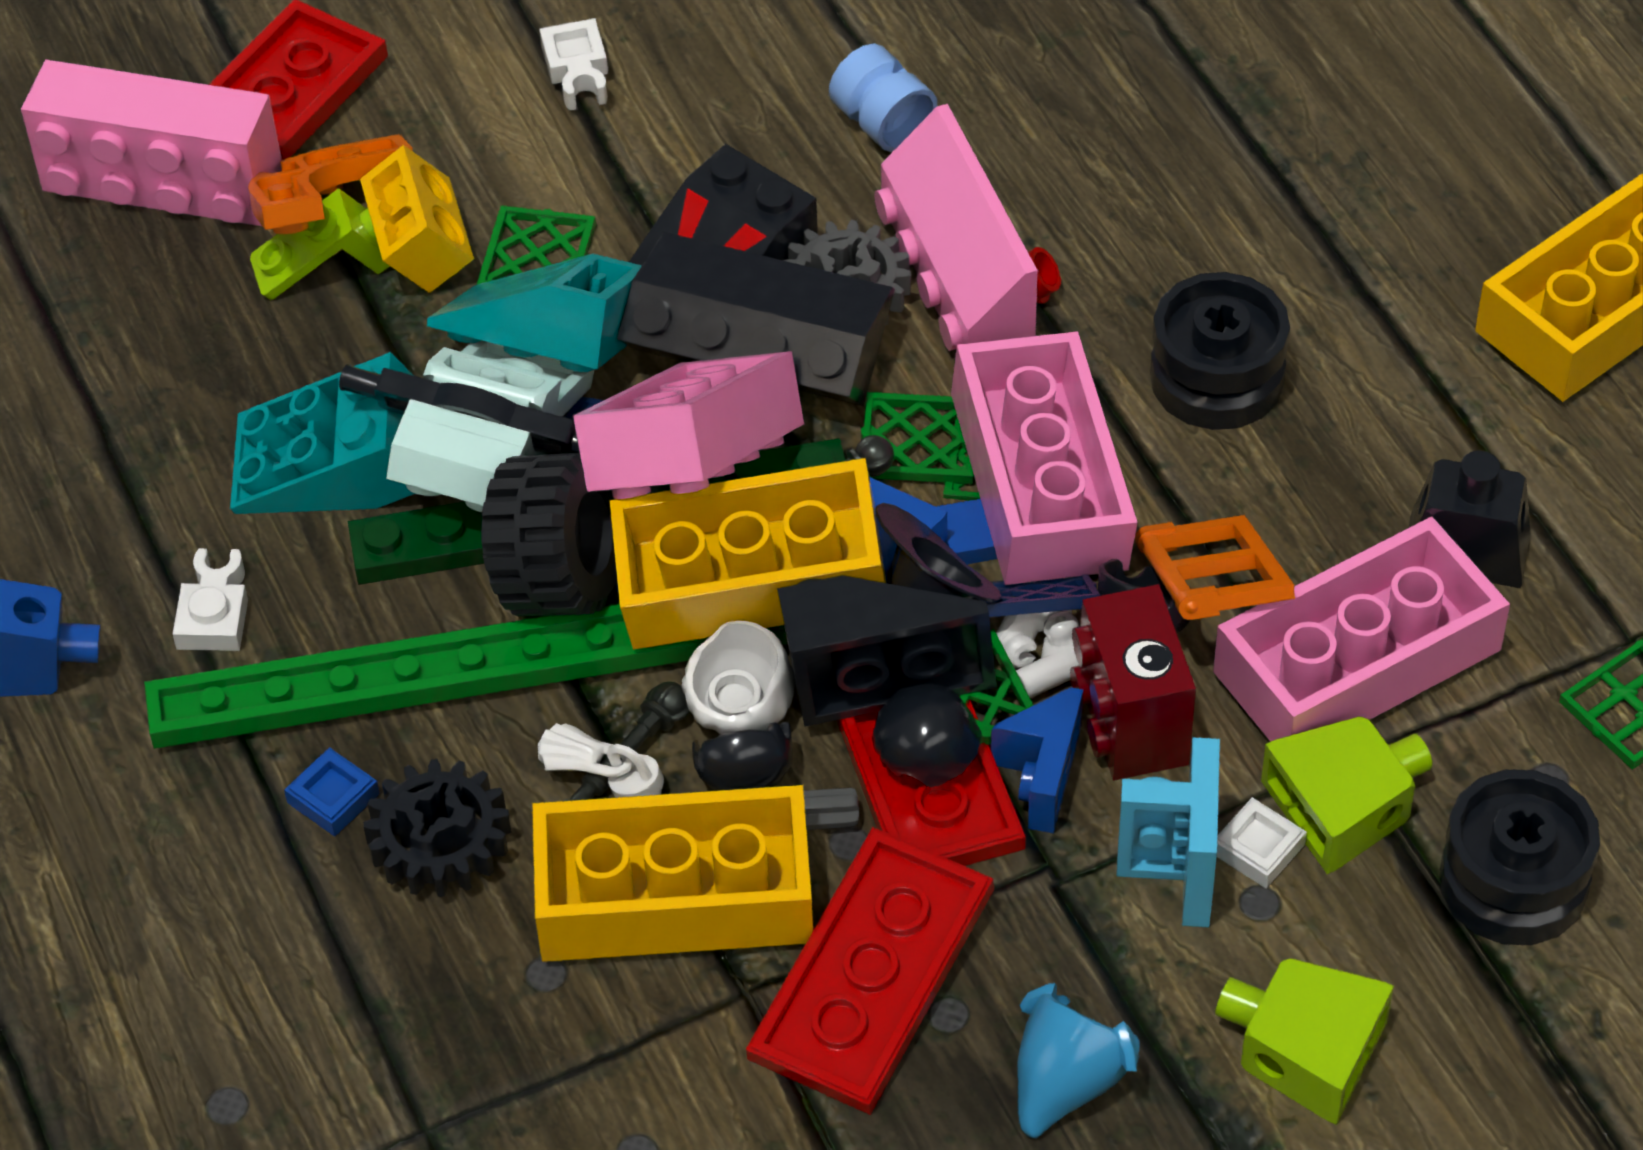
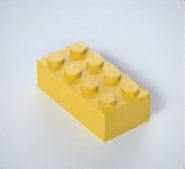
(1573, 298)
(729, 547)
(671, 873)

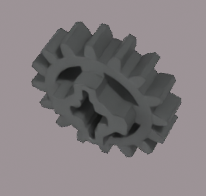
(857, 256)

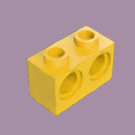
(416, 219)

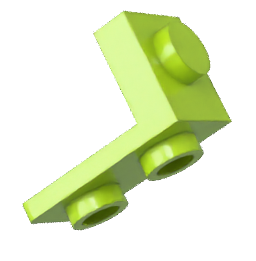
(292, 256)

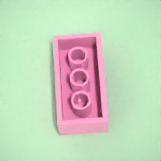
(149, 140)
(688, 424)
(1042, 457)
(1362, 634)

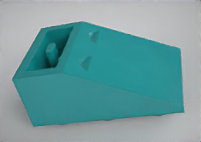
(551, 311)
(317, 450)

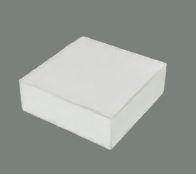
(1259, 842)

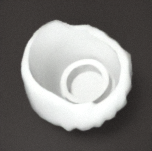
(739, 679)

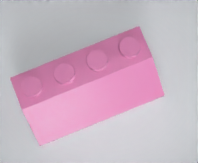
(957, 235)

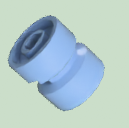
(880, 95)

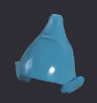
(1066, 1059)

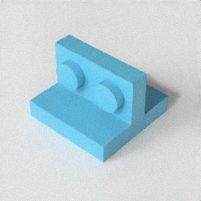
(1173, 830)

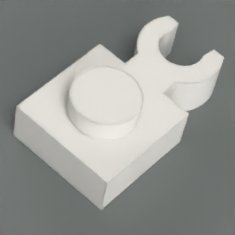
(576, 59)
(215, 609)

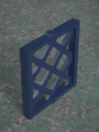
(1042, 596)

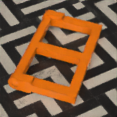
(1209, 600)

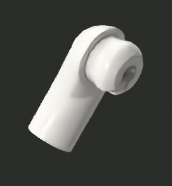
(1018, 635)
(1055, 659)

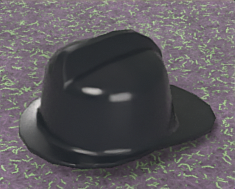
(927, 561)

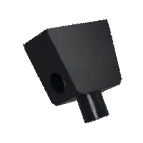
(1482, 513)

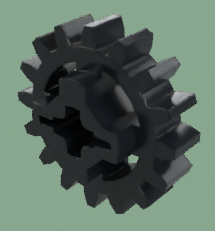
(437, 827)

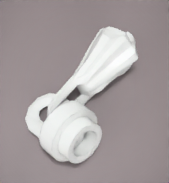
(571, 749)

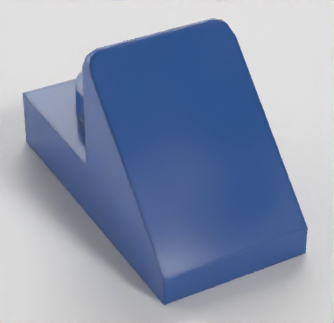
(1042, 746)

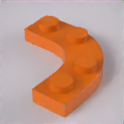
(293, 197)

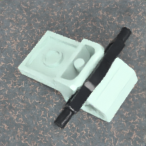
(472, 416)

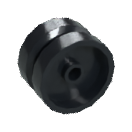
(1219, 350)
(1519, 857)

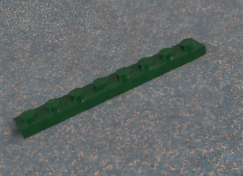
(451, 533)

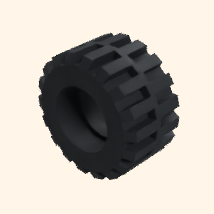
(548, 537)

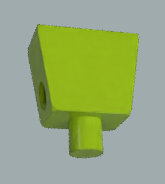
(1344, 785)
(1309, 1031)

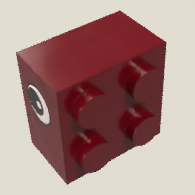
(1134, 682)

